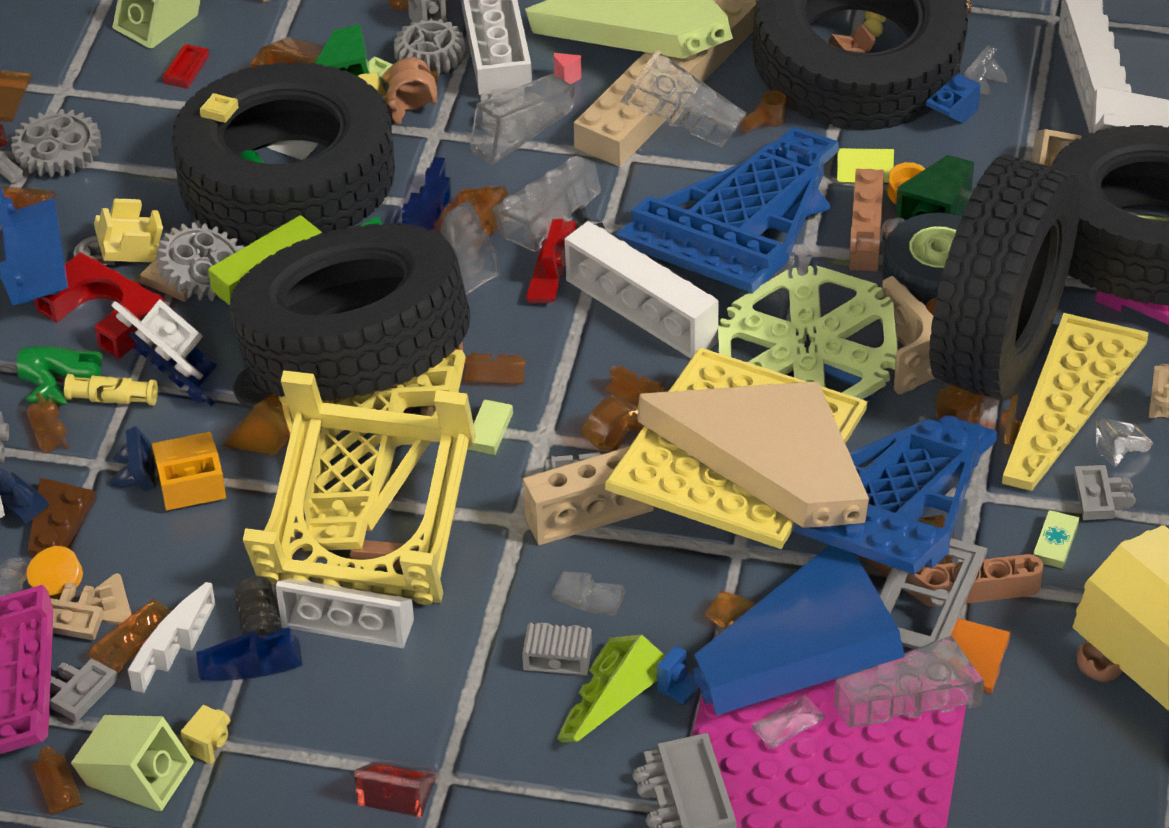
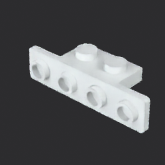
(168, 331)

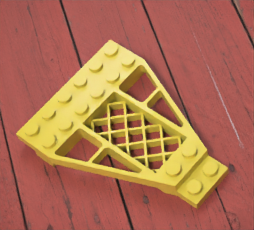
(342, 518)

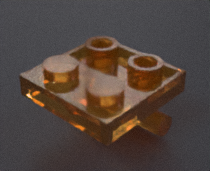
(483, 203)

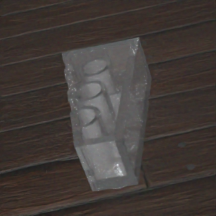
(919, 682)

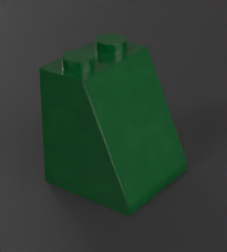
(937, 189)

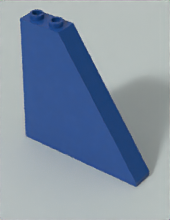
(800, 635)

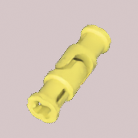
(113, 390)

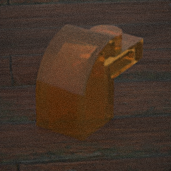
(611, 422)

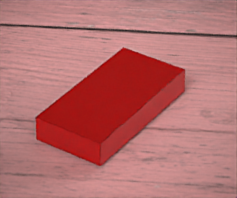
(185, 66)

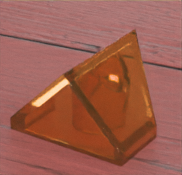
(262, 429)

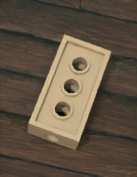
(575, 499)

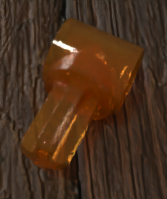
(769, 111)

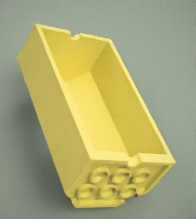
(1128, 611)

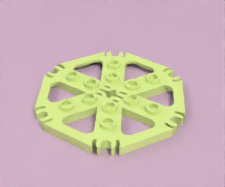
(829, 343)

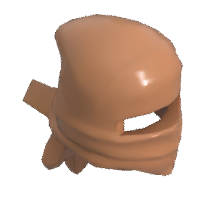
(408, 87)

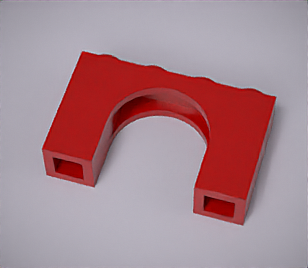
(93, 280)

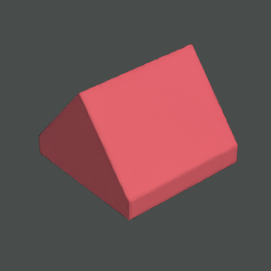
(567, 67)

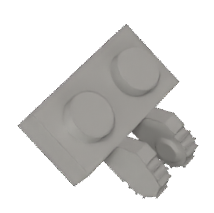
(1100, 494)
(82, 689)

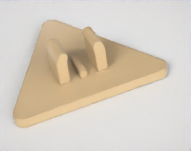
(113, 600)

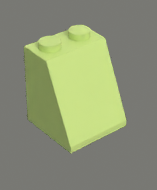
(153, 20)
(134, 759)

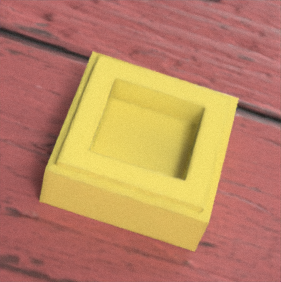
(219, 108)

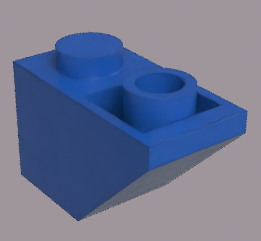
(957, 98)

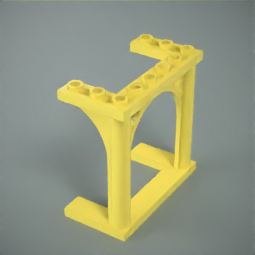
(422, 569)

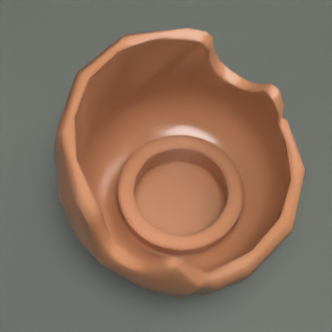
(1095, 664)

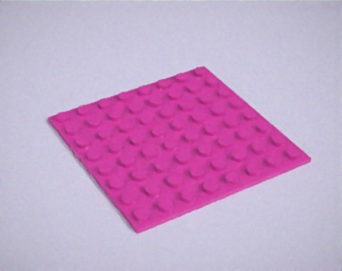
(833, 773)

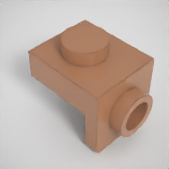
(860, 42)

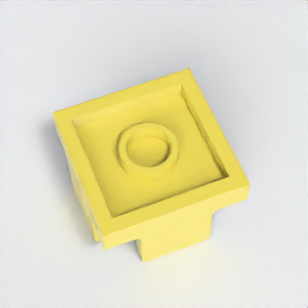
(125, 234)

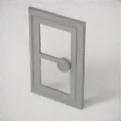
(950, 602)

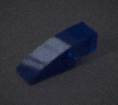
(250, 656)

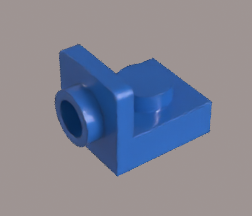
(674, 678)

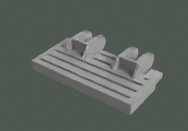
(686, 785)

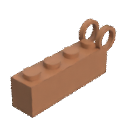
(866, 220)

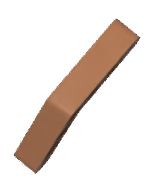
(996, 579)

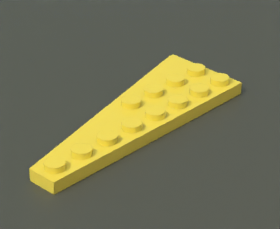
(1075, 379)

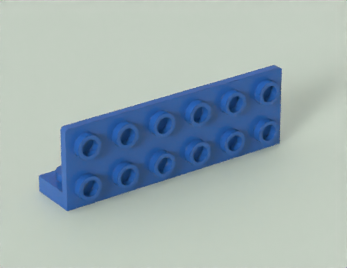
(32, 250)

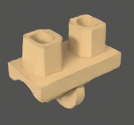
(1160, 392)

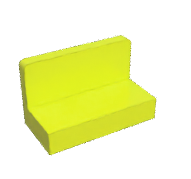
(854, 159)

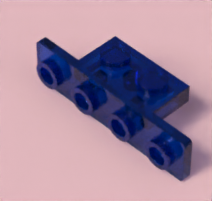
(195, 358)

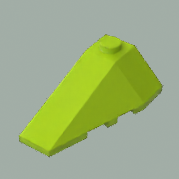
(619, 675)

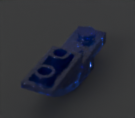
(427, 205)

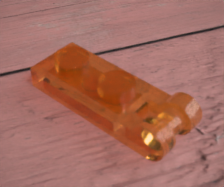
(129, 636)

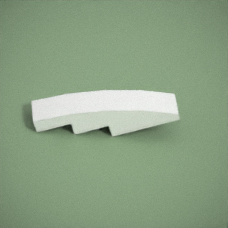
(176, 631)

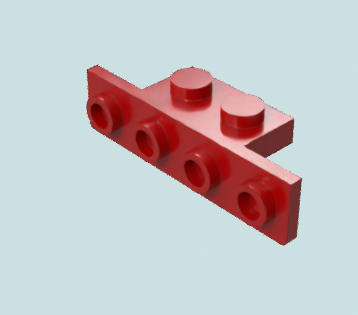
(550, 263)

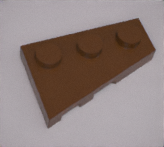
(62, 517)

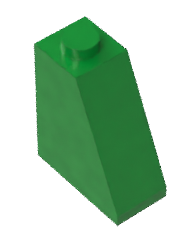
(346, 51)

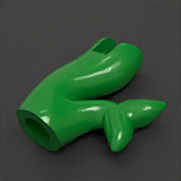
(37, 360)

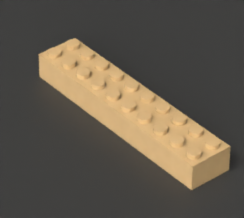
(618, 130)

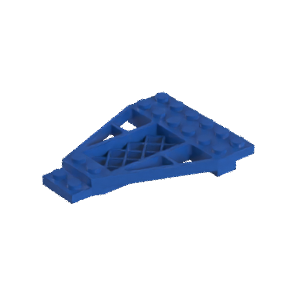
(735, 250)
(893, 530)

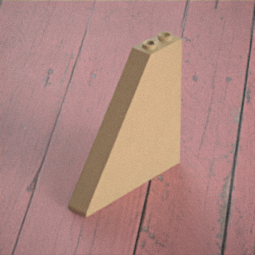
(770, 443)

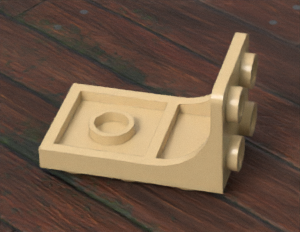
(914, 333)

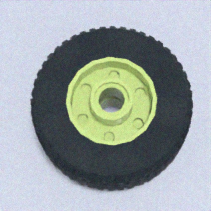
(919, 251)

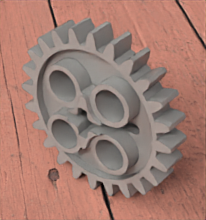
(56, 142)
(189, 253)

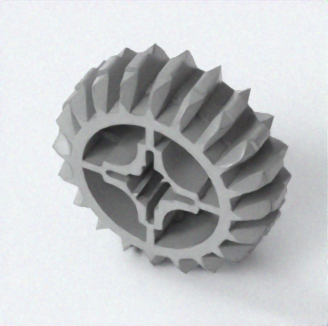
(433, 42)

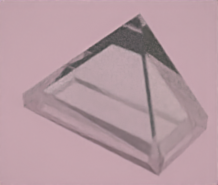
(787, 721)

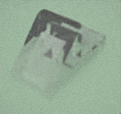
(1117, 438)

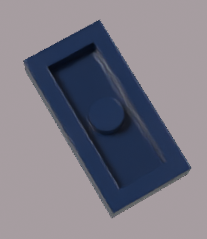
(139, 455)
(20, 497)

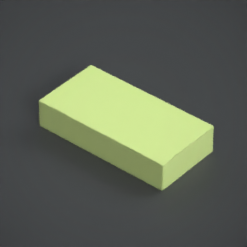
(491, 426)

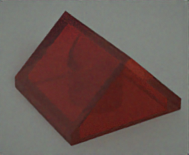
(393, 788)

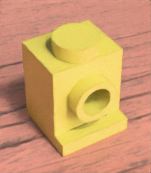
(205, 733)

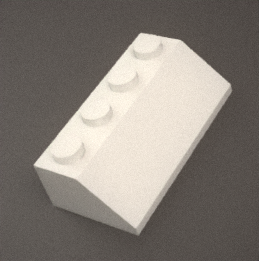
(344, 612)

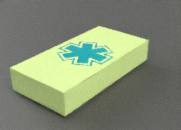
(1056, 538)

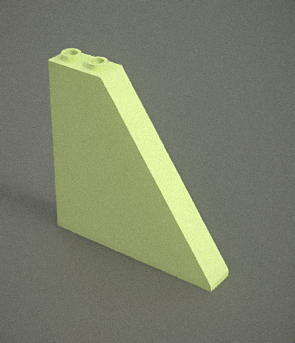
(668, 26)

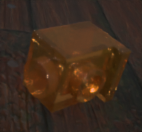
(959, 403)

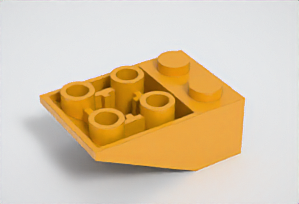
(189, 470)

